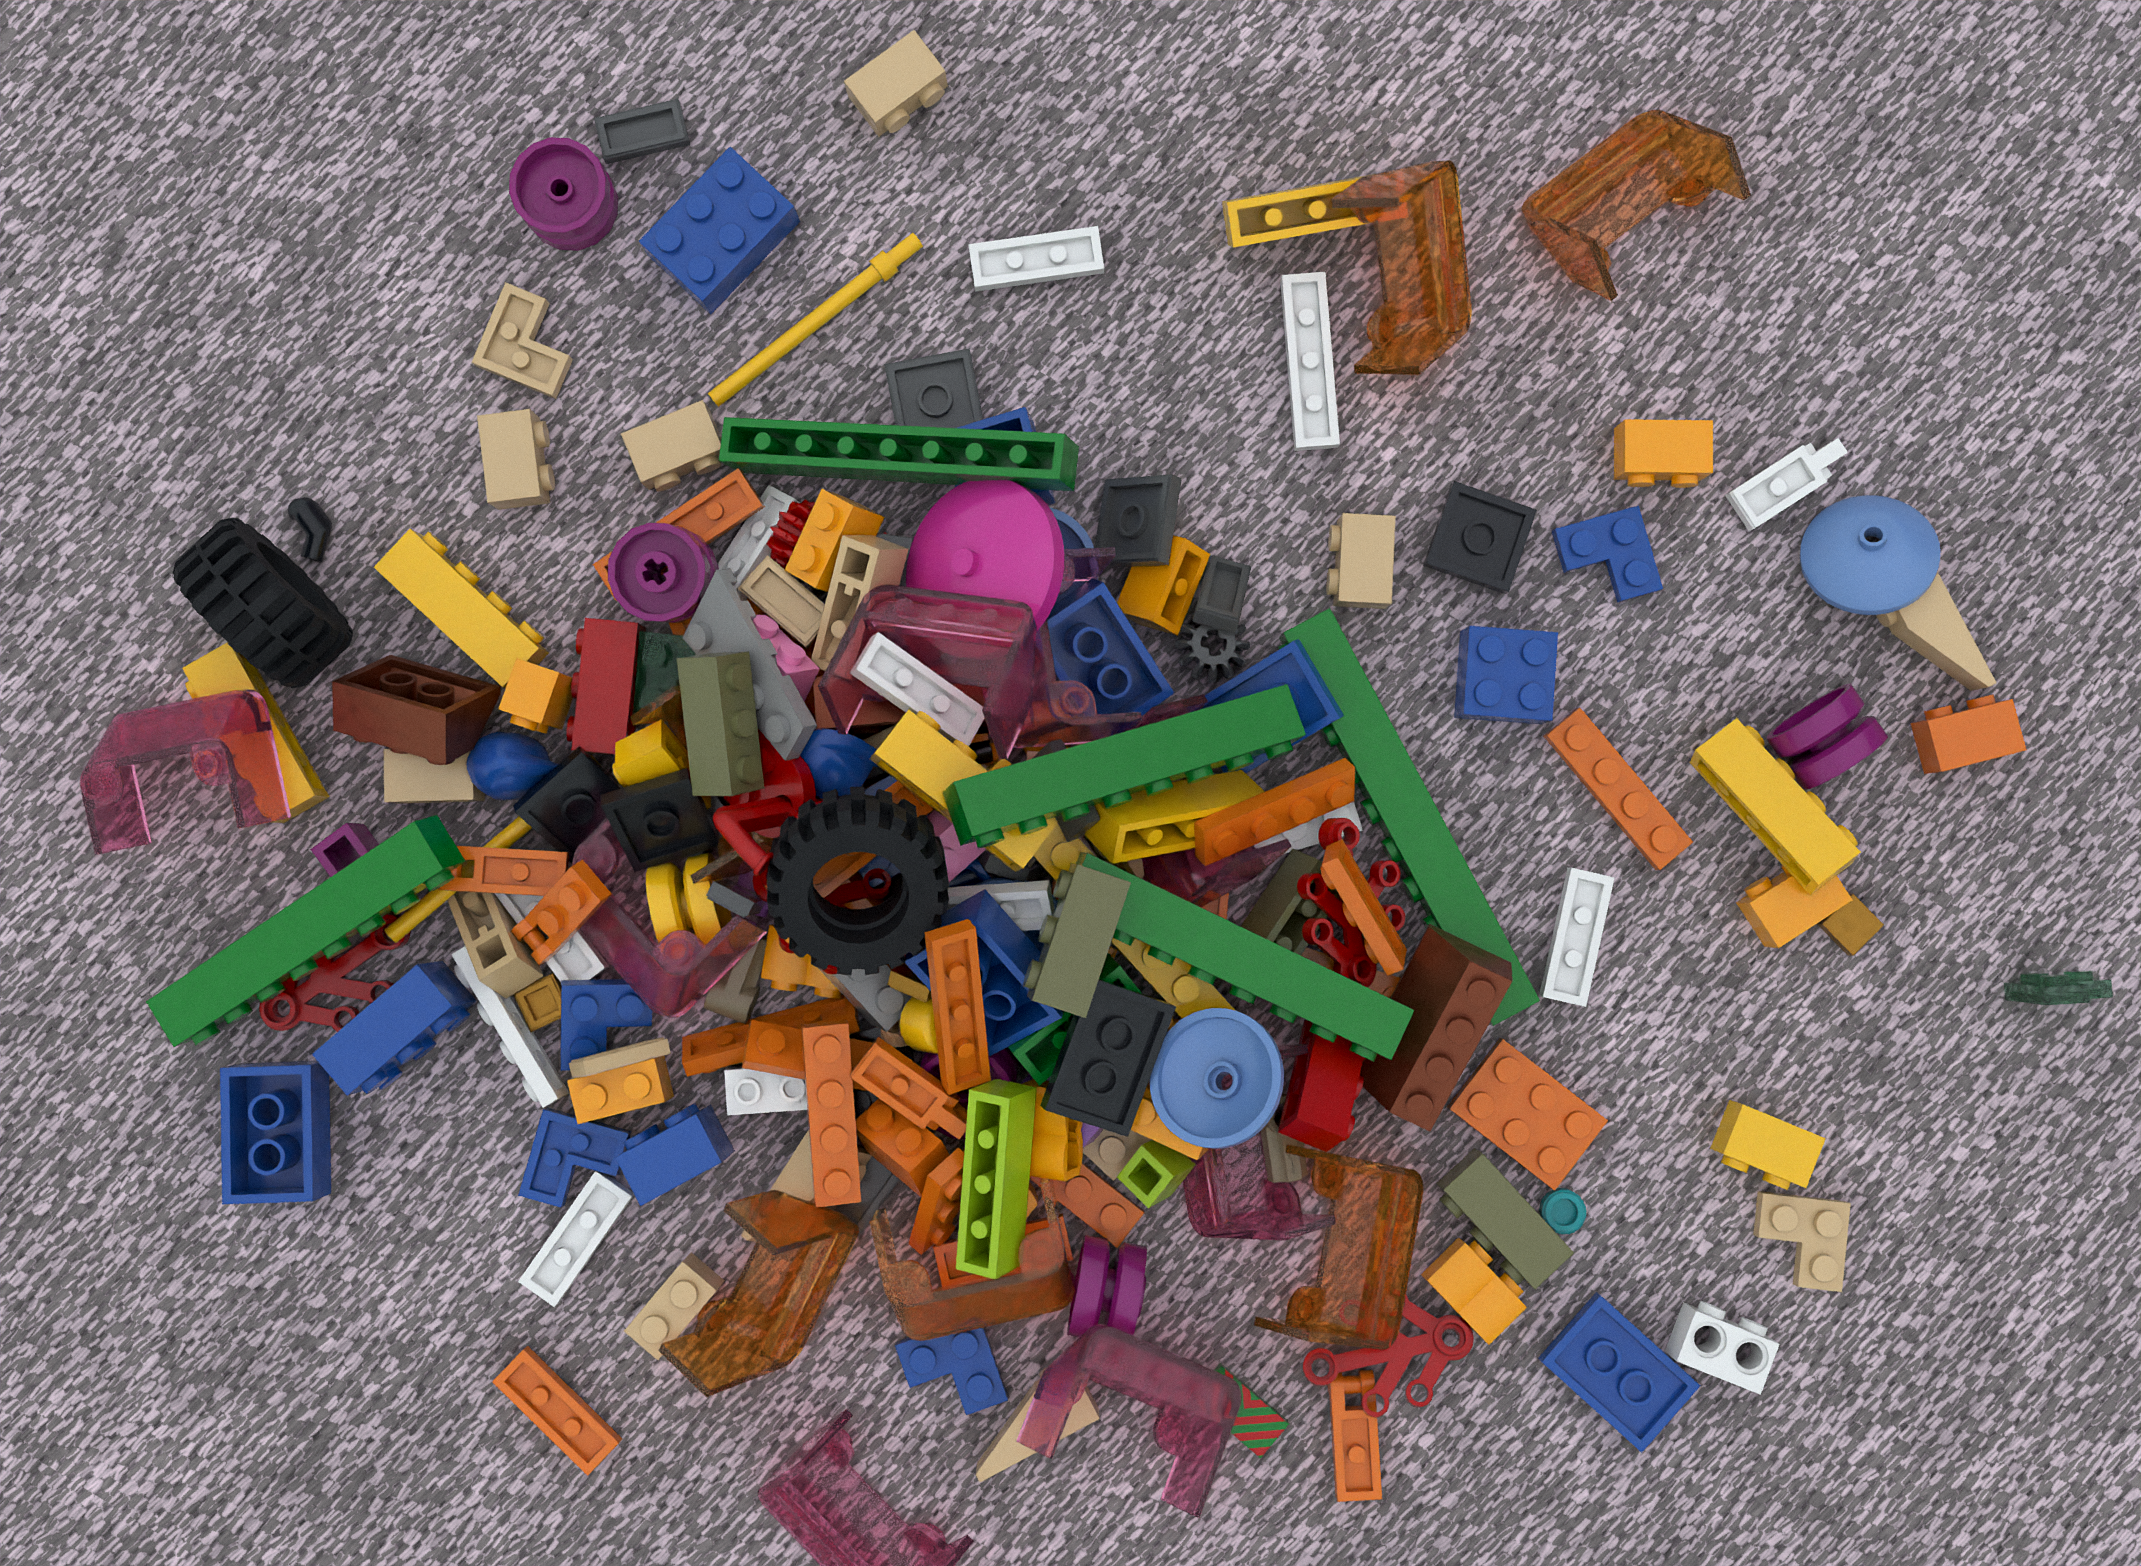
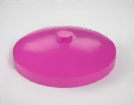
(990, 544)

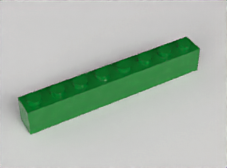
(899, 453)
(1122, 765)
(306, 931)
(1256, 967)

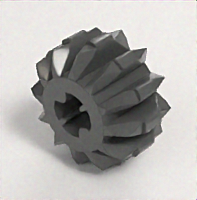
(1201, 654)

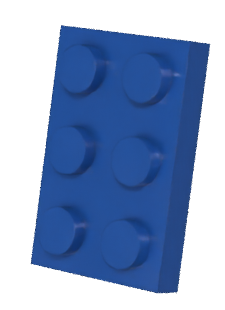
(1286, 666)
(1619, 1372)

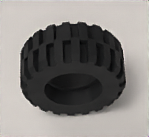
(262, 603)
(867, 935)

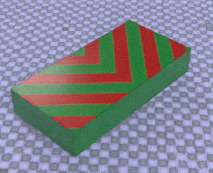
(1256, 1421)

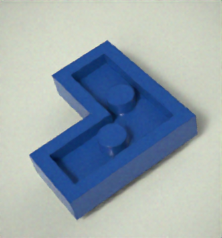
(1617, 540)
(591, 1008)
(563, 1145)
(966, 1357)

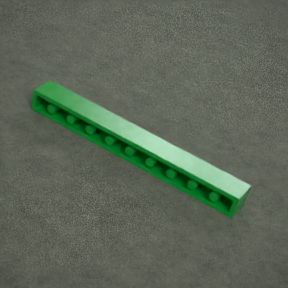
(1404, 807)

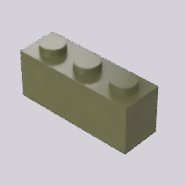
(720, 723)
(1281, 910)
(1076, 939)
(1503, 1220)

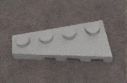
(726, 625)

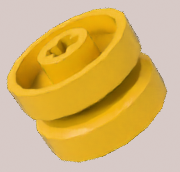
(682, 905)

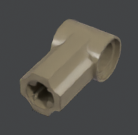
(738, 989)
(1280, 1165)

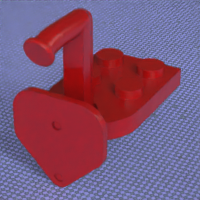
(765, 810)

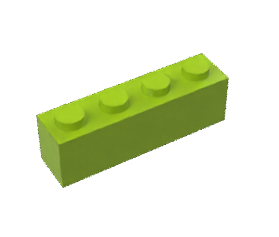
(995, 1177)

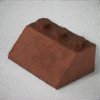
(413, 708)

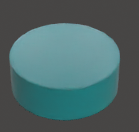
(1563, 1210)

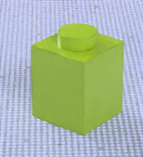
(1155, 1172)

